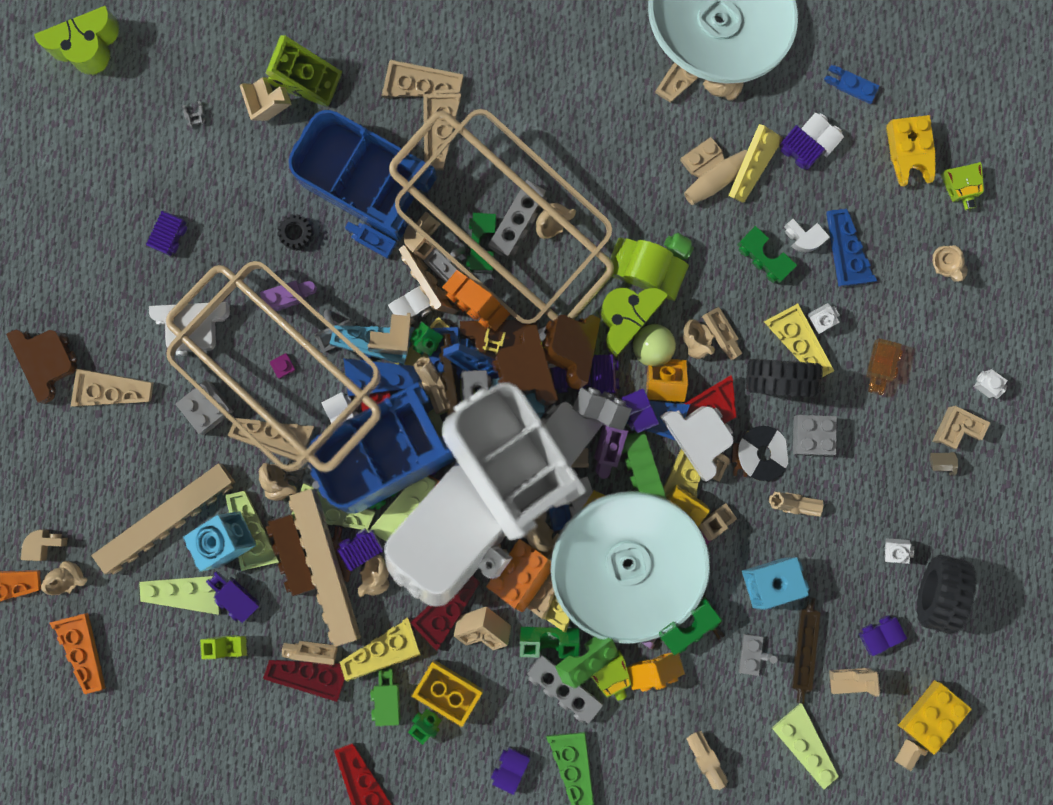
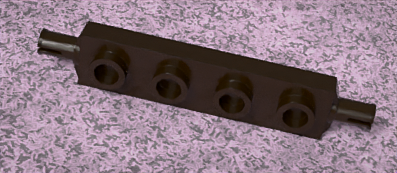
(450, 377)
(805, 650)

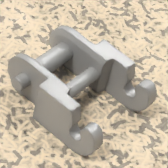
(188, 116)

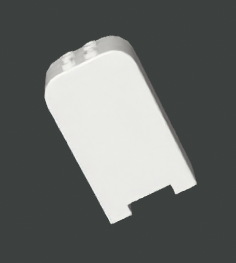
(509, 457)
(442, 540)

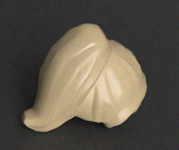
(727, 90)
(547, 226)
(950, 262)
(698, 339)
(273, 482)
(540, 536)
(374, 577)
(63, 579)

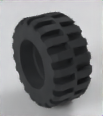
(784, 378)
(946, 594)

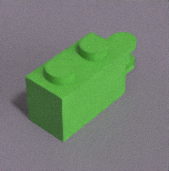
(386, 700)

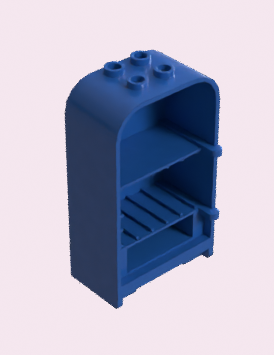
(352, 171)
(388, 458)

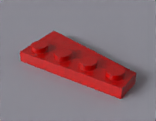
(358, 779)

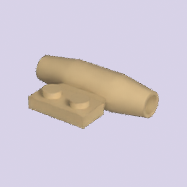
(712, 169)

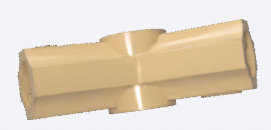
(432, 384)
(796, 504)
(707, 760)

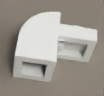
(808, 240)

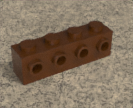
(291, 555)

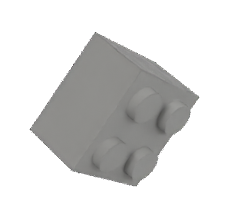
(201, 411)
(814, 435)

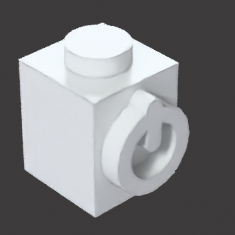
(824, 317)
(991, 384)
(898, 550)
(494, 562)

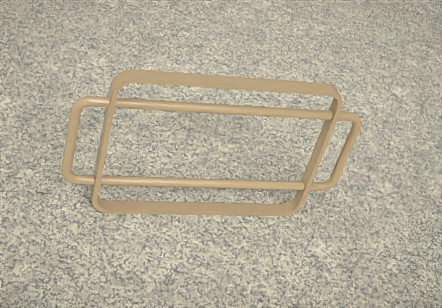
(460, 128)
(236, 281)

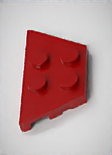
(718, 396)

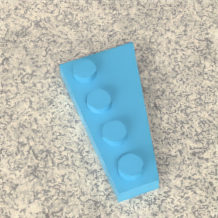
(360, 338)

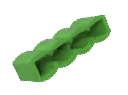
(642, 465)

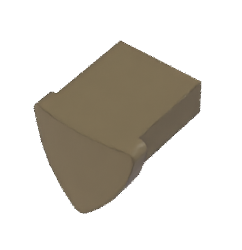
(944, 462)

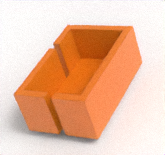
(475, 300)
(521, 576)

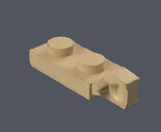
(723, 332)
(310, 652)

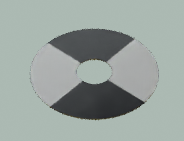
(748, 457)

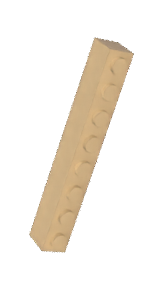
(164, 518)
(324, 566)

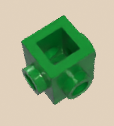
(425, 339)
(425, 726)

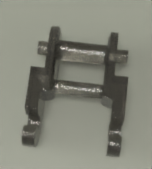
(301, 474)

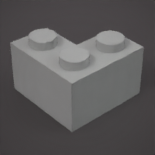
(602, 407)

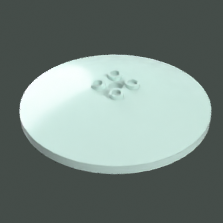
(735, 51)
(634, 600)

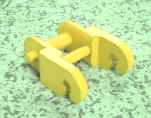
(487, 341)

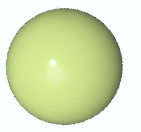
(654, 345)

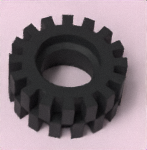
(284, 228)

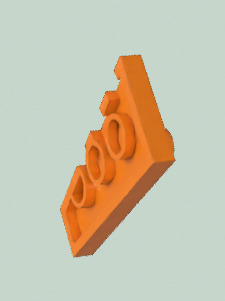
(19, 583)
(79, 643)

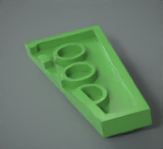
(573, 762)

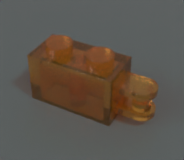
(883, 364)

